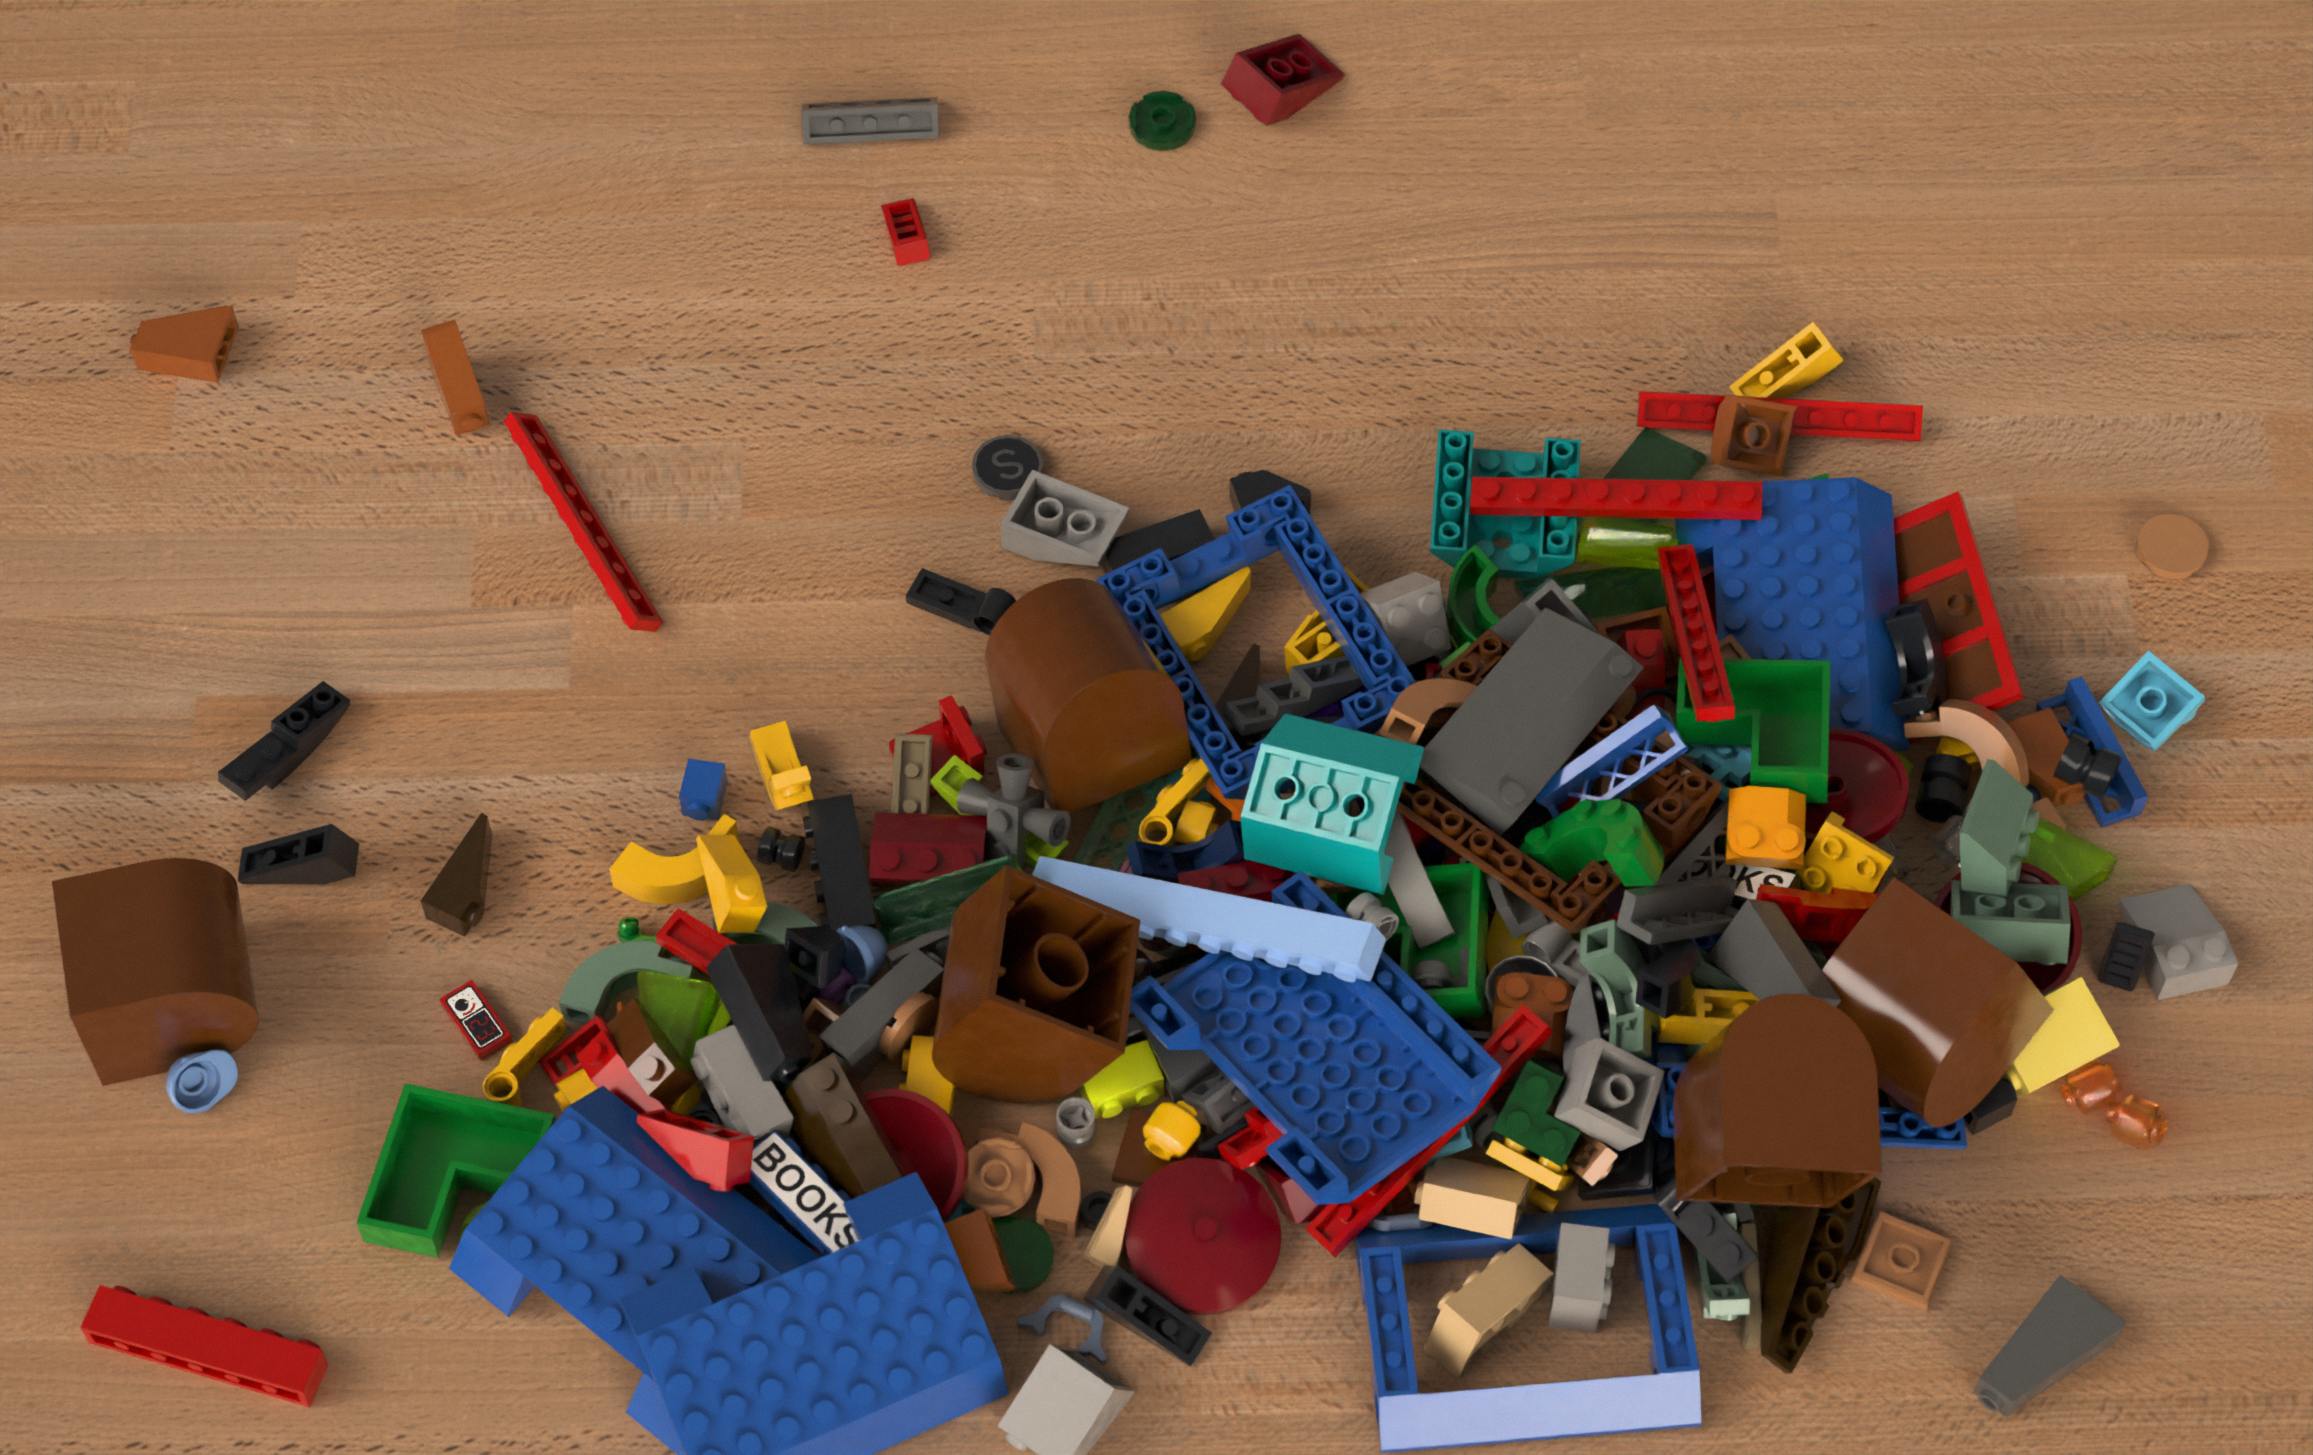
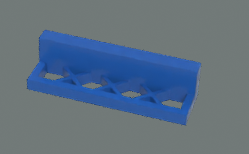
(2092, 725)
(1611, 753)

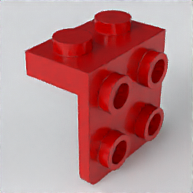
(951, 738)

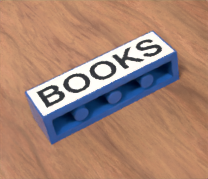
(801, 1194)

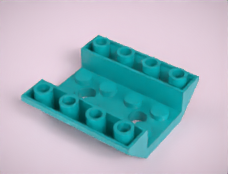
(1537, 542)
(1314, 826)

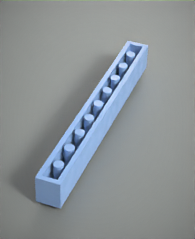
(1227, 921)

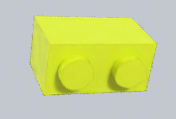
(1125, 1082)

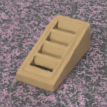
(1108, 1236)

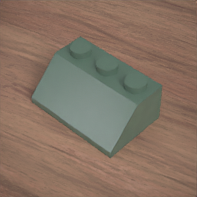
(1996, 832)
(2025, 925)

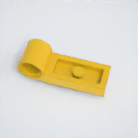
(1172, 801)
(523, 1056)

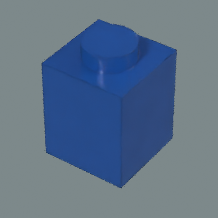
(703, 789)

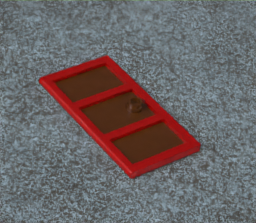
(1943, 563)

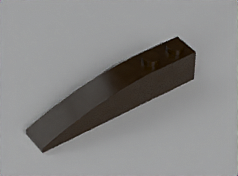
(841, 1128)
(1804, 1267)

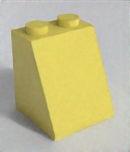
(2066, 1040)

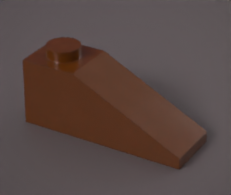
(650, 1054)

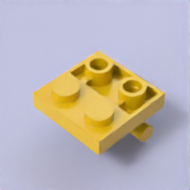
(1537, 1168)

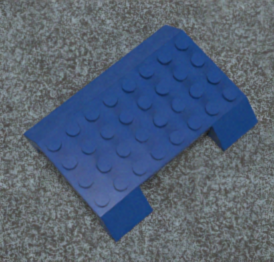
(1814, 587)
(1338, 1066)
(606, 1216)
(828, 1352)

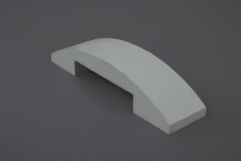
(1414, 889)

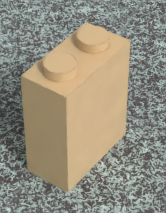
(1473, 1196)

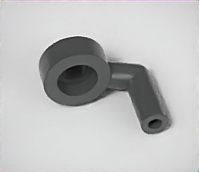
(1438, 975)

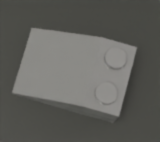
(1060, 522)
(2188, 943)

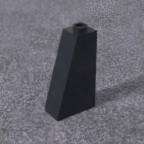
(764, 1007)

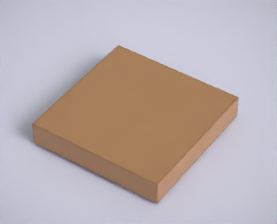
(1902, 1260)

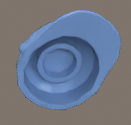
(864, 952)
(201, 1080)

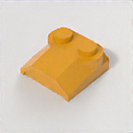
(1765, 827)

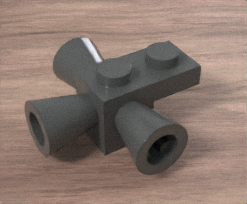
(1013, 810)

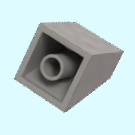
(1064, 1405)

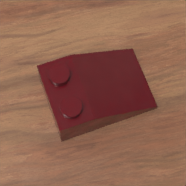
(1279, 77)

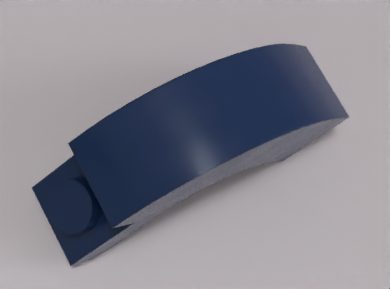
(1165, 862)

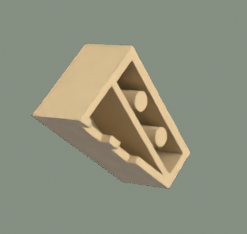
(1486, 1306)

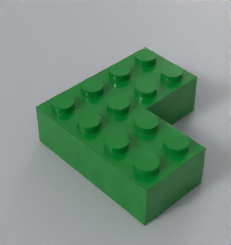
(1778, 713)
(1466, 902)
(433, 1152)

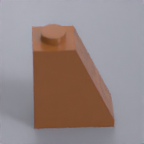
(186, 343)
(455, 377)
(2043, 746)
(980, 1252)

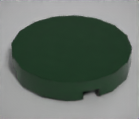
(1162, 121)
(1026, 1251)

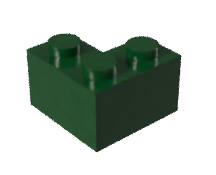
(1526, 1116)

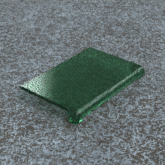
(1657, 458)

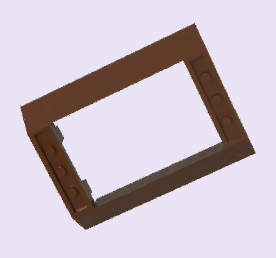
(1677, 794)

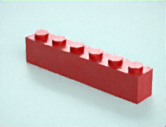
(205, 1345)

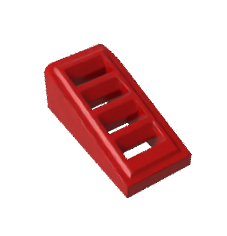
(906, 233)
(572, 1044)

